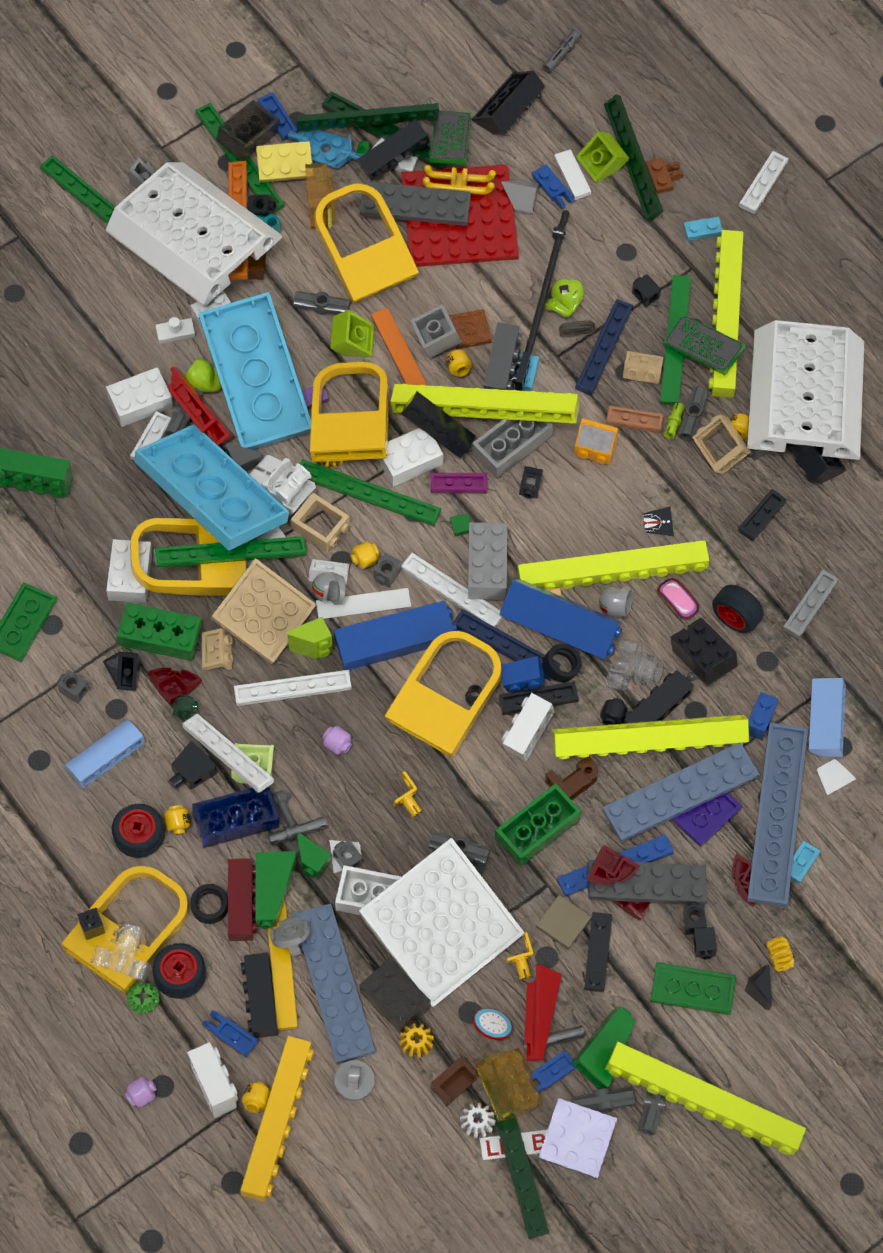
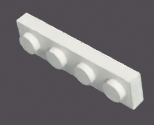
(763, 182)

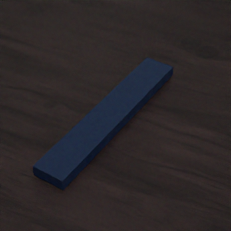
(604, 347)
(497, 639)

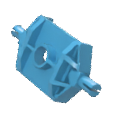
(339, 147)

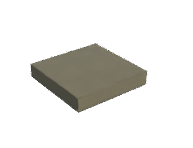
(563, 922)

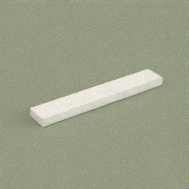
(450, 589)
(292, 687)
(228, 753)

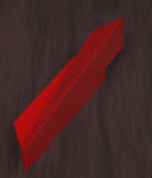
(198, 409)
(540, 1006)

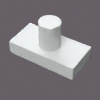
(175, 330)

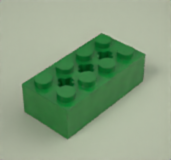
(35, 473)
(141, 629)
(538, 813)

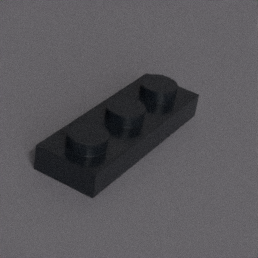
(762, 515)

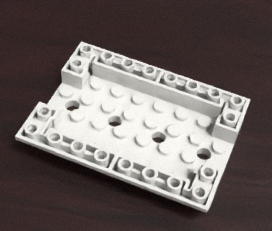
(174, 243)
(782, 382)

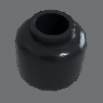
(613, 711)

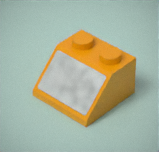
(596, 441)

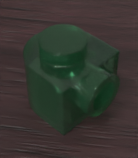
(185, 707)

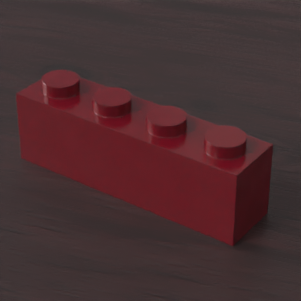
(241, 900)

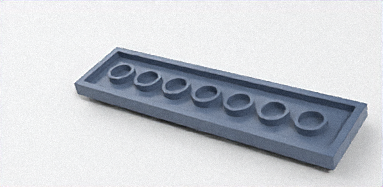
(680, 792)
(335, 986)

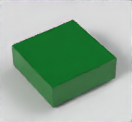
(460, 524)

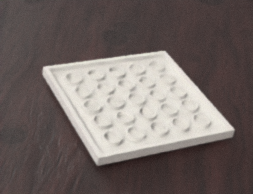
(441, 922)

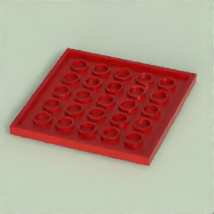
(489, 229)

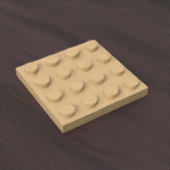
(263, 610)

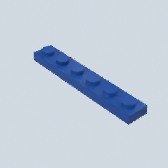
(645, 852)

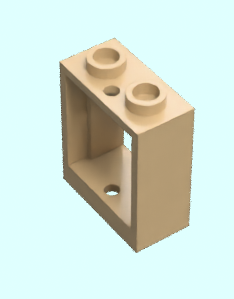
(729, 459)
(306, 511)

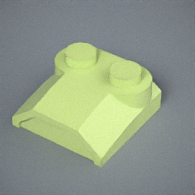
(260, 754)

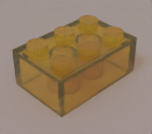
(318, 186)
(508, 1084)

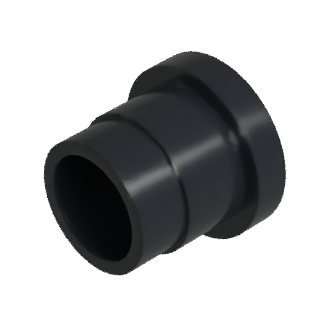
(468, 697)

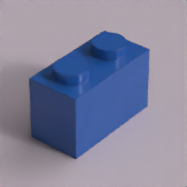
(523, 674)
(762, 715)

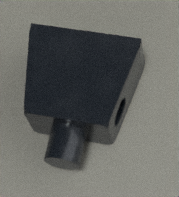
(191, 768)

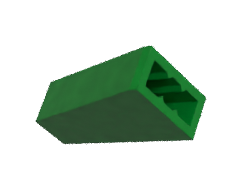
(272, 883)
(598, 1049)

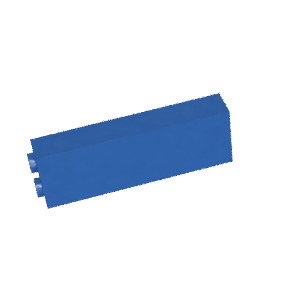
(561, 618)
(392, 635)

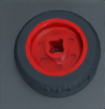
(738, 608)
(138, 830)
(175, 958)

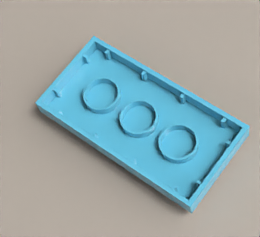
(255, 372)
(211, 487)

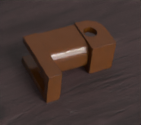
(577, 781)

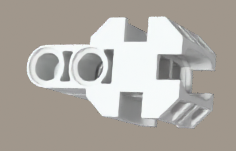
(284, 481)

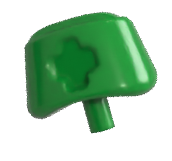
(363, 147)

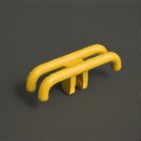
(459, 180)

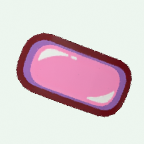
(679, 598)

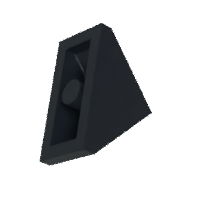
(124, 669)
(760, 987)

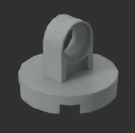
(290, 935)
(354, 1080)

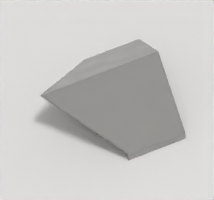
(140, 171)
(521, 194)

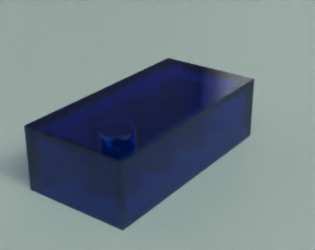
(235, 816)

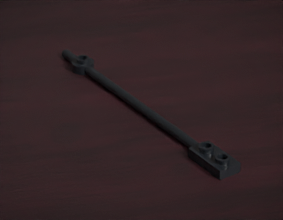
(524, 362)

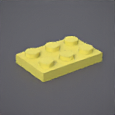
(283, 161)

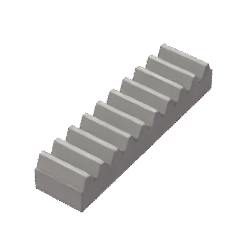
(810, 604)

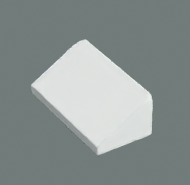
(320, 566)

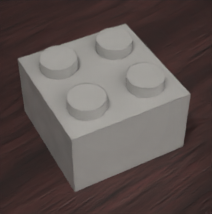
(436, 331)

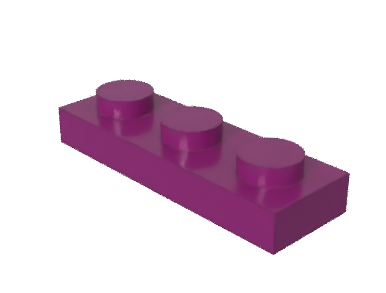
(458, 482)

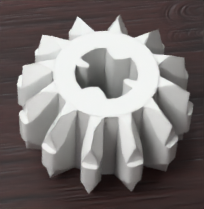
(486, 1120)

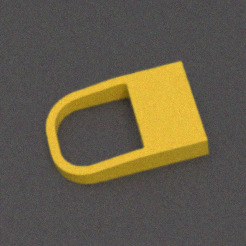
(375, 266)
(349, 433)
(214, 578)
(431, 715)
(82, 949)

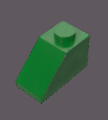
(313, 857)

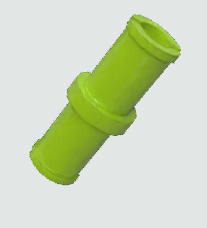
(674, 421)

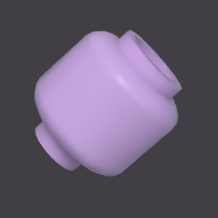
(337, 740)
(141, 1092)

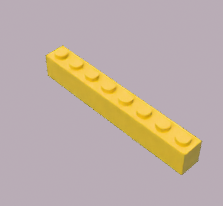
(276, 1119)

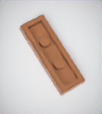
(634, 419)

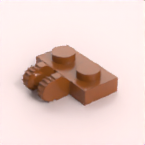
(659, 174)

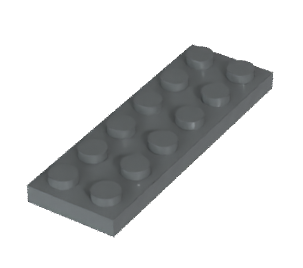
(419, 203)
(656, 885)

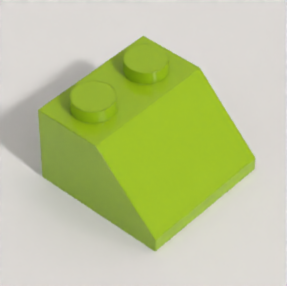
(602, 156)
(352, 335)
(311, 639)

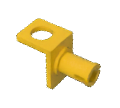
(407, 799)
(521, 960)

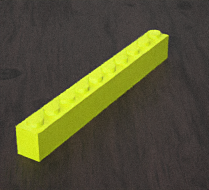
(727, 303)
(493, 403)
(616, 566)
(650, 736)
(705, 1099)

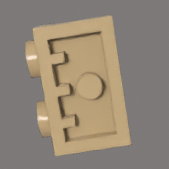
(643, 367)
(217, 649)

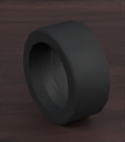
(568, 652)
(209, 889)

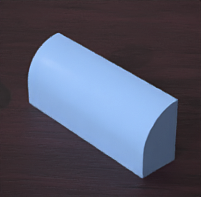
(827, 717)
(104, 753)

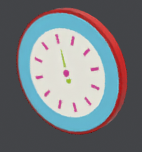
(492, 1024)

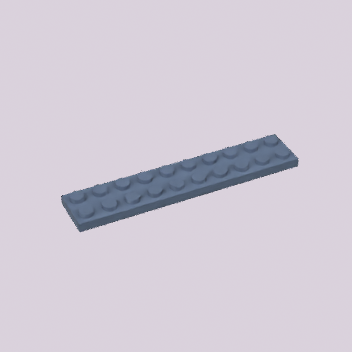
(777, 815)

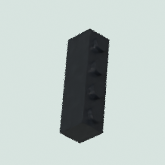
(393, 150)
(438, 424)
(662, 700)
(260, 995)

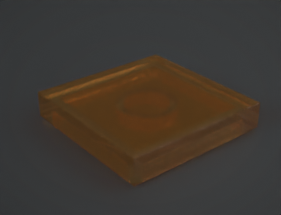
(471, 328)

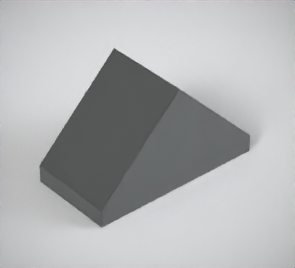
(244, 457)

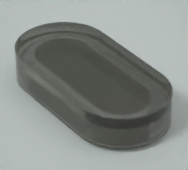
(577, 329)

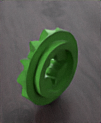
(149, 1003)

